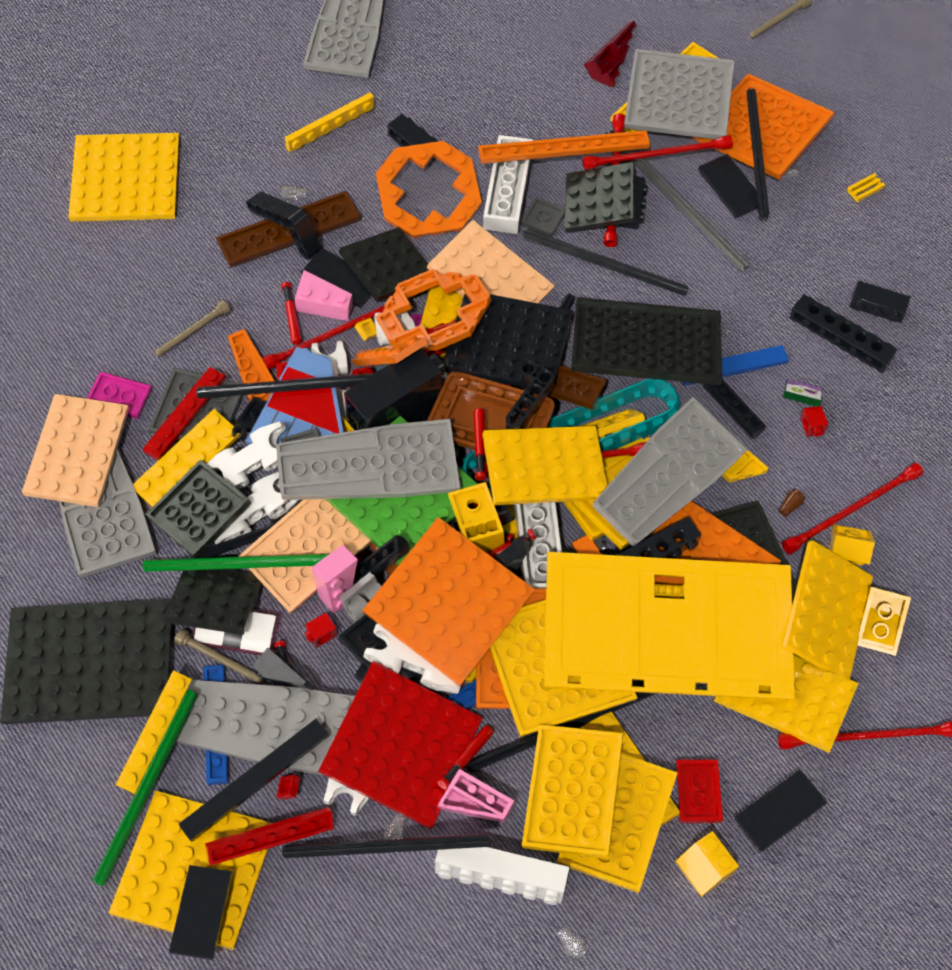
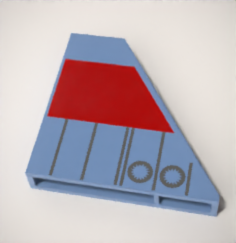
(303, 408)

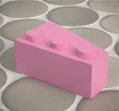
(322, 298)
(334, 577)
(475, 799)

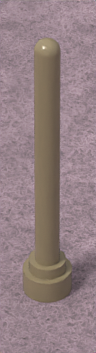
(800, 4)
(220, 309)
(184, 638)

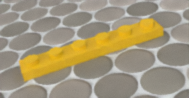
(329, 122)
(153, 732)

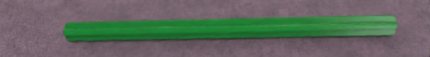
(232, 562)
(144, 788)

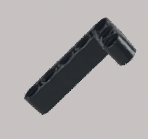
(289, 217)

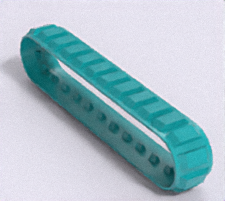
(605, 404)

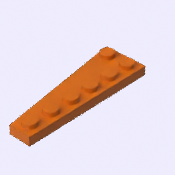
(388, 354)
(249, 362)

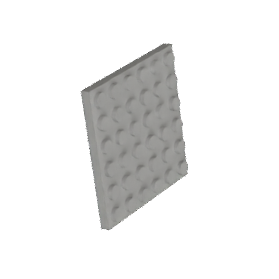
(679, 94)

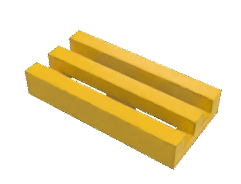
(863, 185)

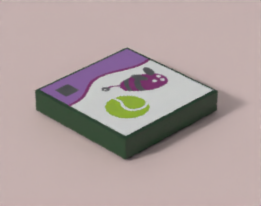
(803, 393)

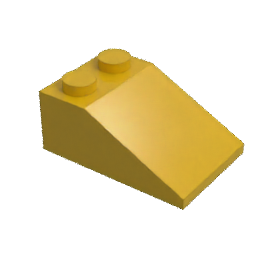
(883, 620)

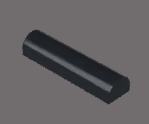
(736, 409)
(382, 558)

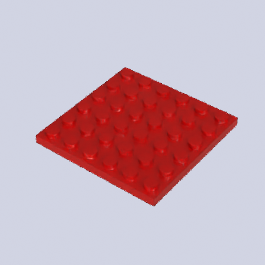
(399, 744)

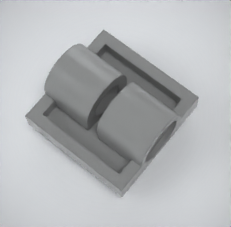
(359, 596)

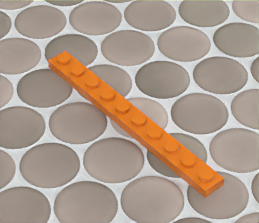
(563, 146)

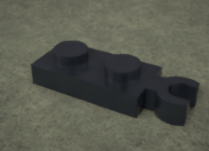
(248, 417)

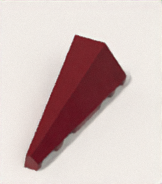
(606, 62)

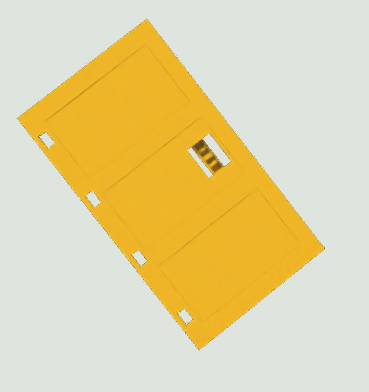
(614, 630)

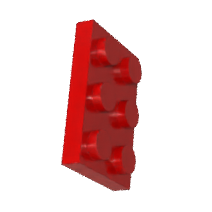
(698, 791)

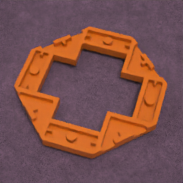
(421, 156)
(449, 282)

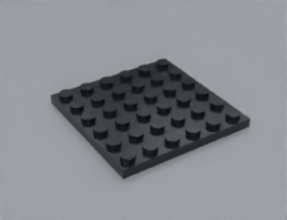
(507, 337)

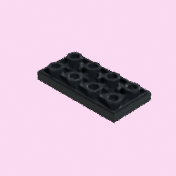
(730, 185)
(337, 272)
(780, 811)
(201, 912)

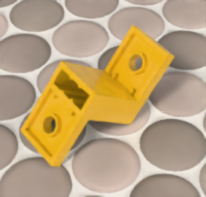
(477, 524)

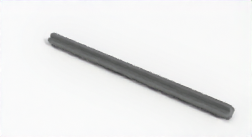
(692, 214)

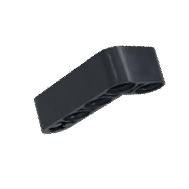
(535, 386)

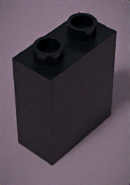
(395, 391)

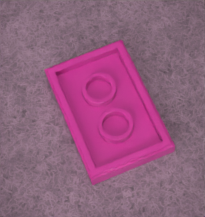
(121, 391)

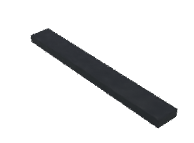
(253, 780)

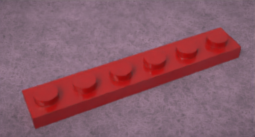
(181, 416)
(269, 836)

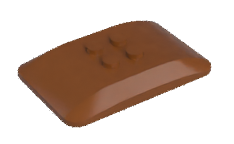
(465, 393)

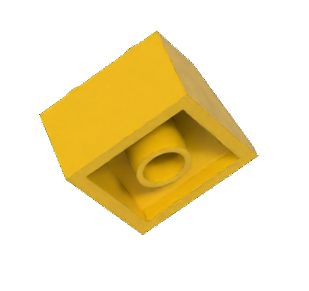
(852, 544)
(707, 864)

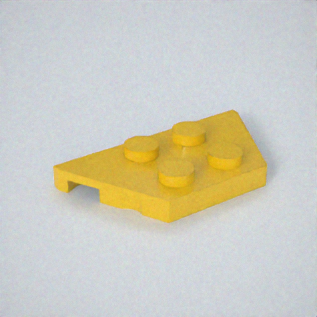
(745, 467)

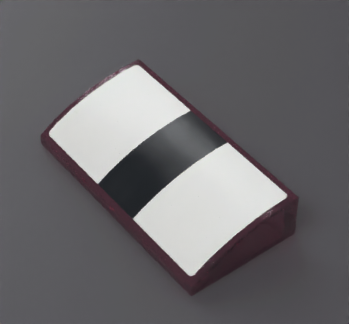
(258, 635)

